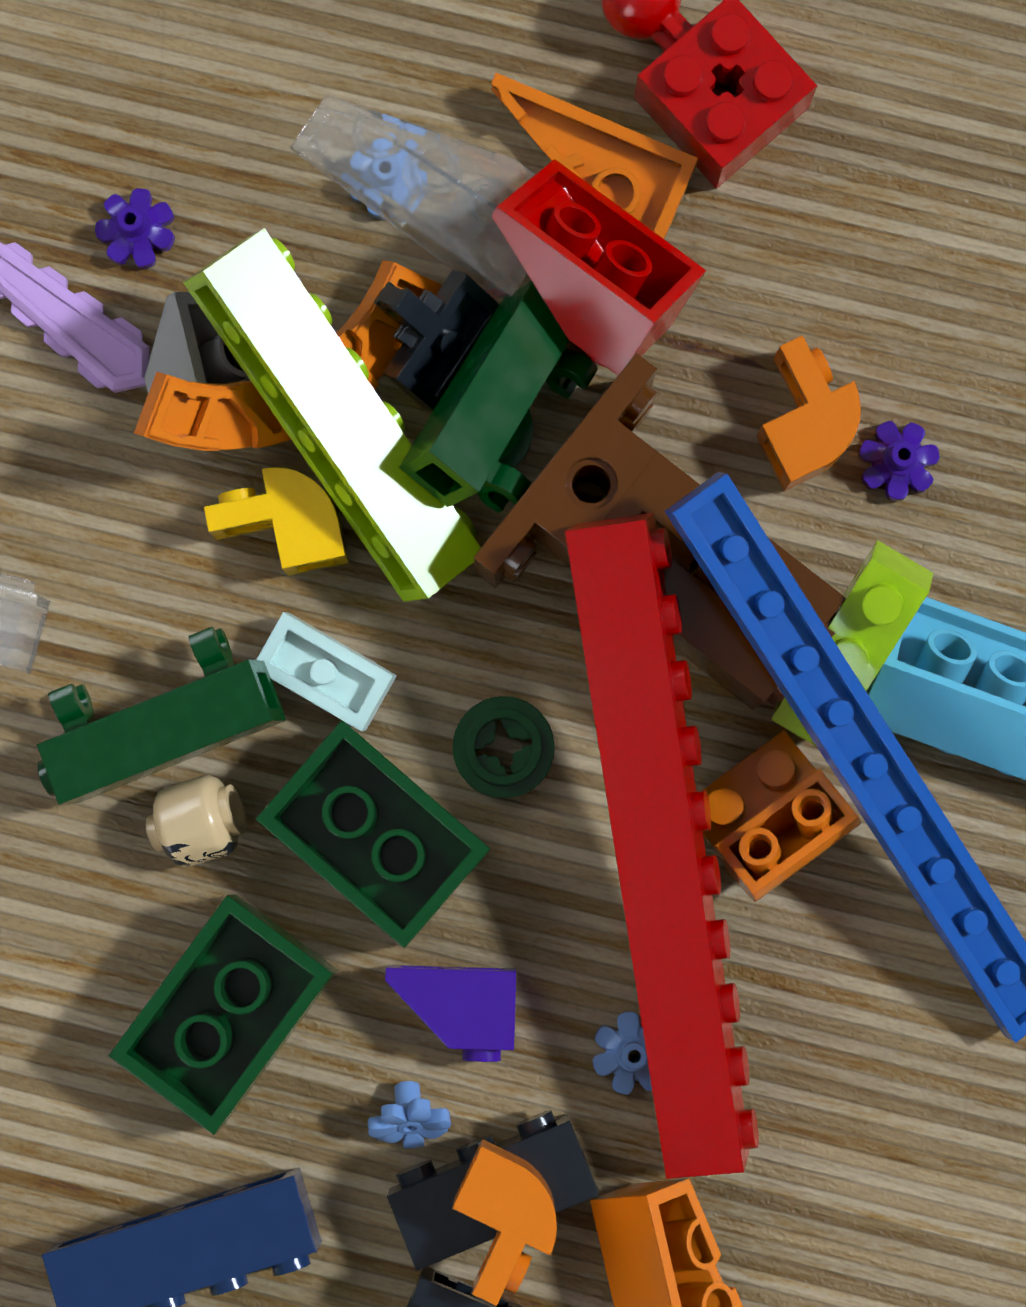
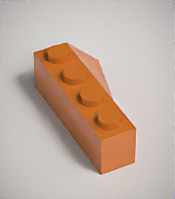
(659, 1247)

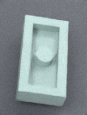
(325, 671)

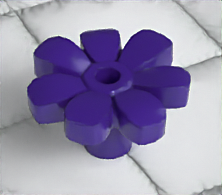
(136, 228)
(888, 466)

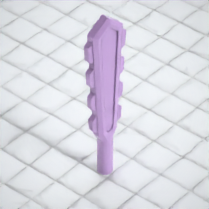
(73, 324)

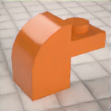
(822, 424)
(516, 1202)

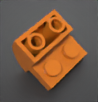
(774, 816)

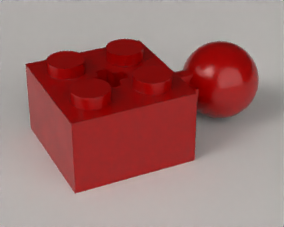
(720, 50)

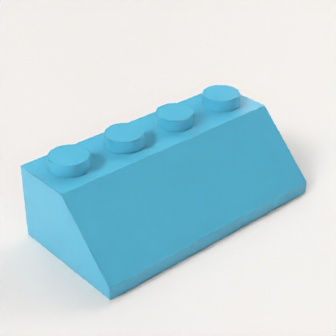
(958, 687)

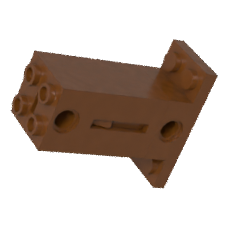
(639, 483)

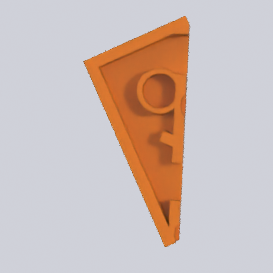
(618, 162)

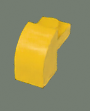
(298, 510)

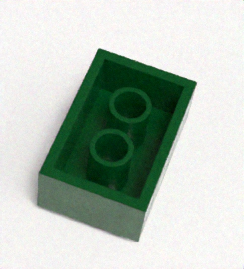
(373, 834)
(223, 1013)

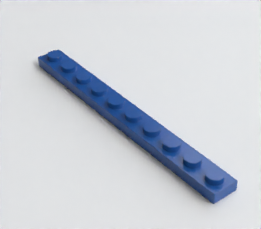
(856, 744)

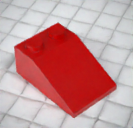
(596, 265)

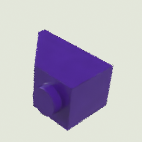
(462, 1005)

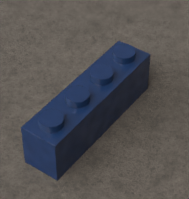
(189, 1248)

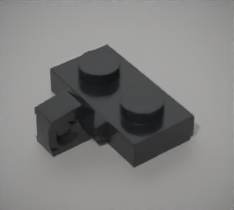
(434, 334)

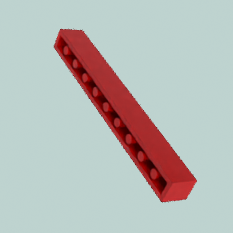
(660, 844)

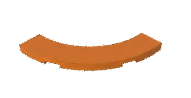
(235, 413)

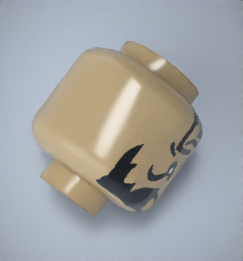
(196, 821)

